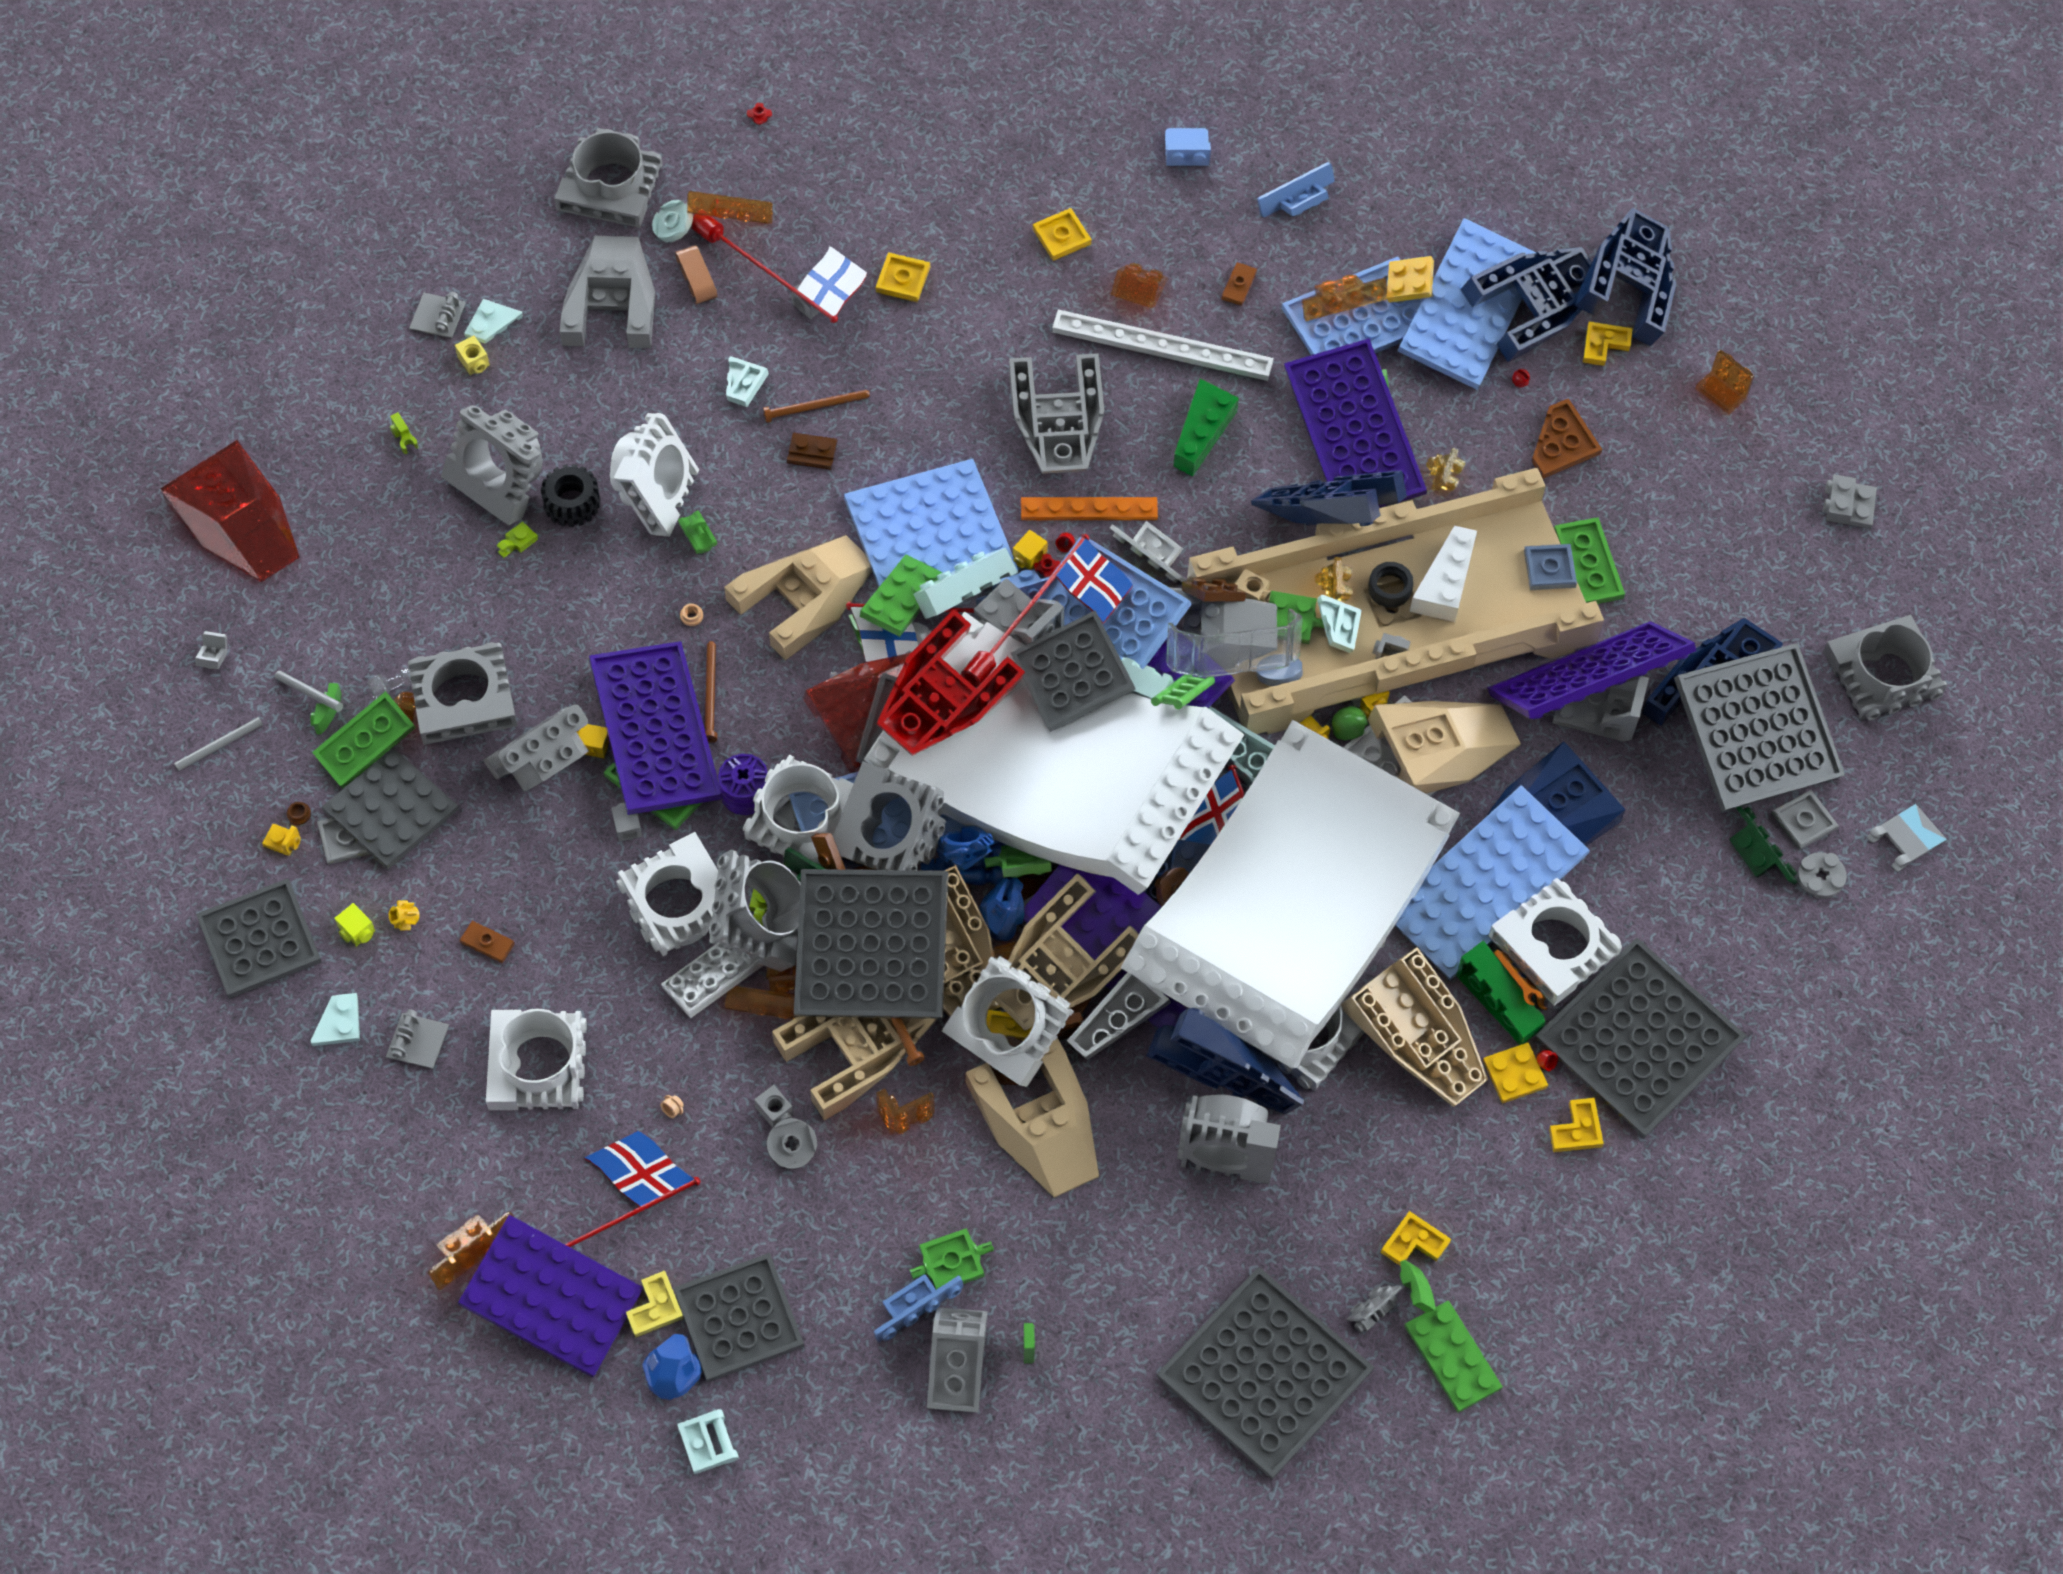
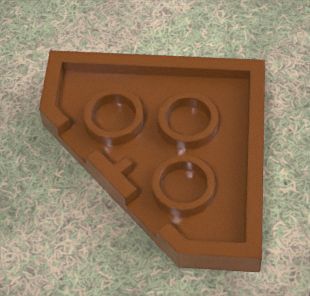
(1563, 440)

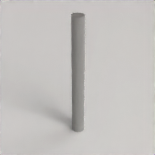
(309, 691)
(217, 744)

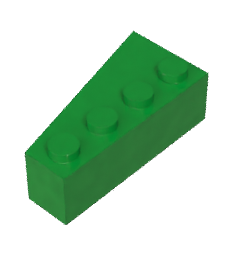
(1206, 421)
(1499, 993)

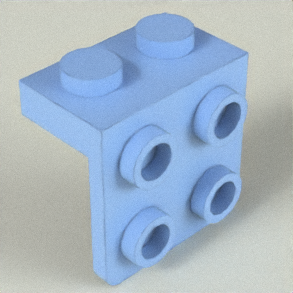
(1187, 147)

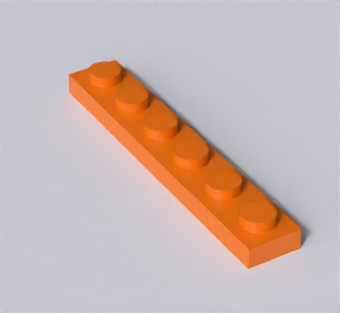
(1089, 508)

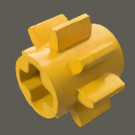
(403, 915)

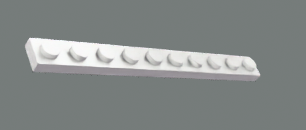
(1163, 345)

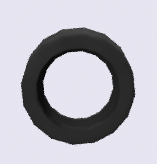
(1390, 569)

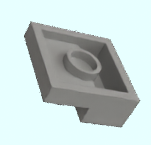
(1849, 502)

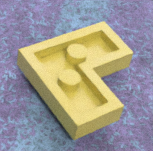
(660, 1310)

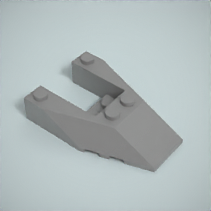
(610, 279)
(1063, 425)
(1227, 616)

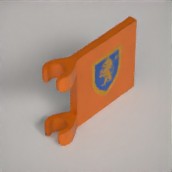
(1527, 986)

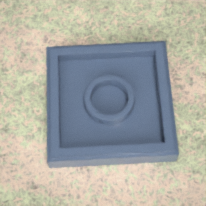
(1550, 567)

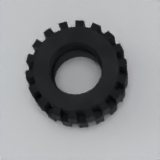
(570, 510)

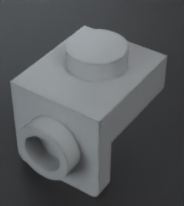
(1390, 645)
(213, 650)

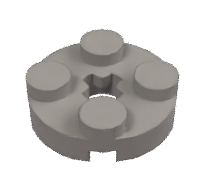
(1830, 865)
(799, 1131)

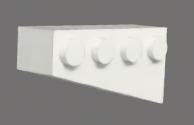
(1444, 582)

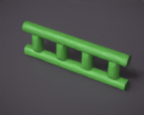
(1182, 691)

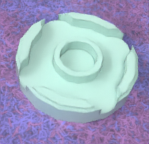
(672, 221)

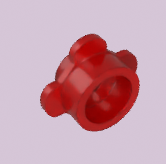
(759, 118)
(1041, 565)

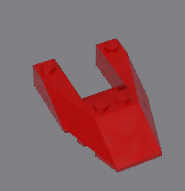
(933, 698)

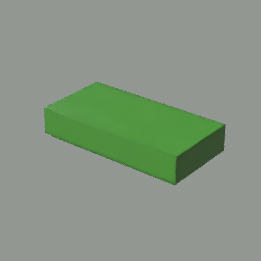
(1028, 1343)

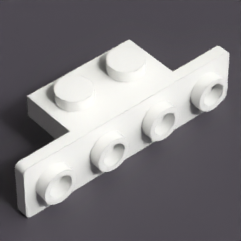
(1156, 546)

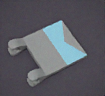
(1910, 833)

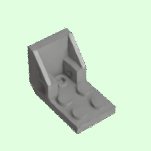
(1008, 602)
(1607, 713)
(956, 1359)

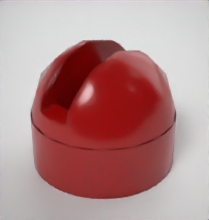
(1519, 378)
(1060, 541)
(1547, 1060)

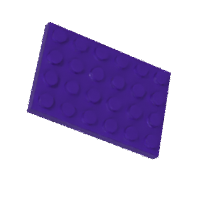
(550, 1296)

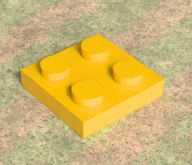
(1061, 234)
(902, 277)
(1410, 279)
(1515, 1072)

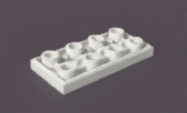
(709, 978)

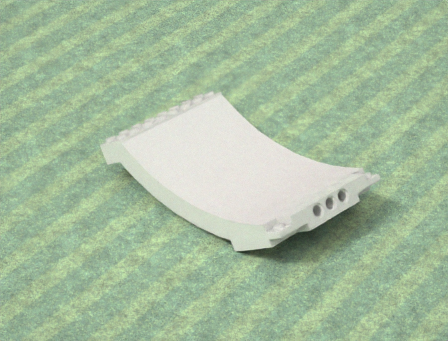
(1087, 796)
(1293, 894)

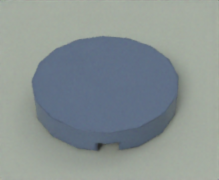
(1282, 675)

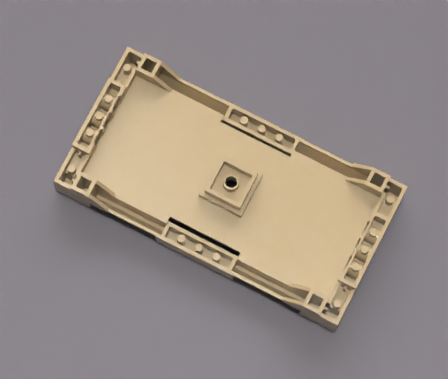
(1493, 621)

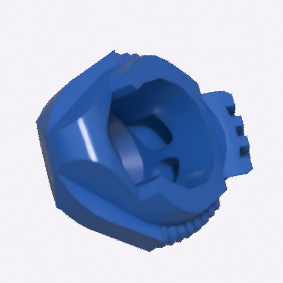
(964, 847)
(1003, 909)
(672, 1368)

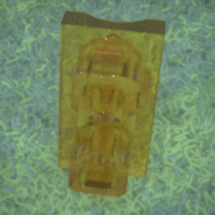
(1442, 467)
(1332, 579)

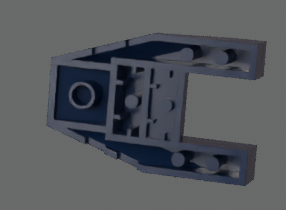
(1641, 257)
(1548, 286)
(1340, 501)
(1732, 643)
(1219, 1057)

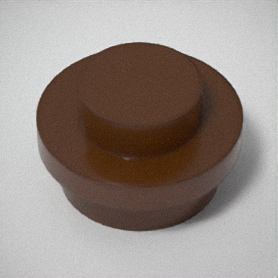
(298, 813)

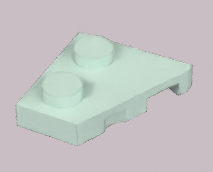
(491, 320)
(744, 381)
(1340, 622)
(338, 1021)

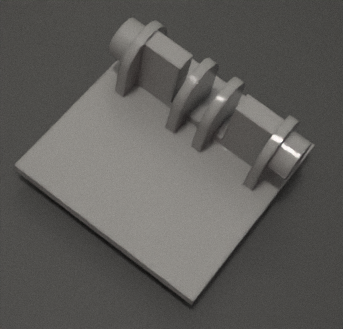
(438, 314)
(417, 1040)
(1380, 1301)

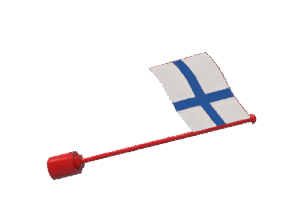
(824, 287)
(880, 643)

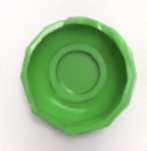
(1349, 723)

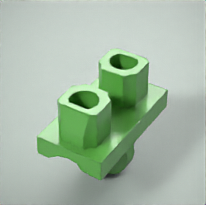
(697, 532)

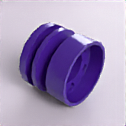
(739, 781)

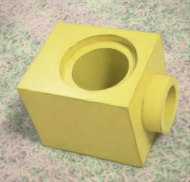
(472, 348)

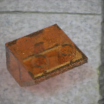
(1139, 285)

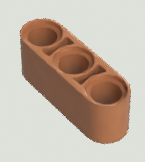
(697, 274)

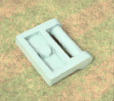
(699, 1444)

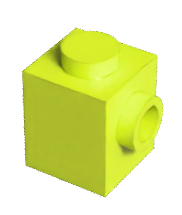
(354, 925)

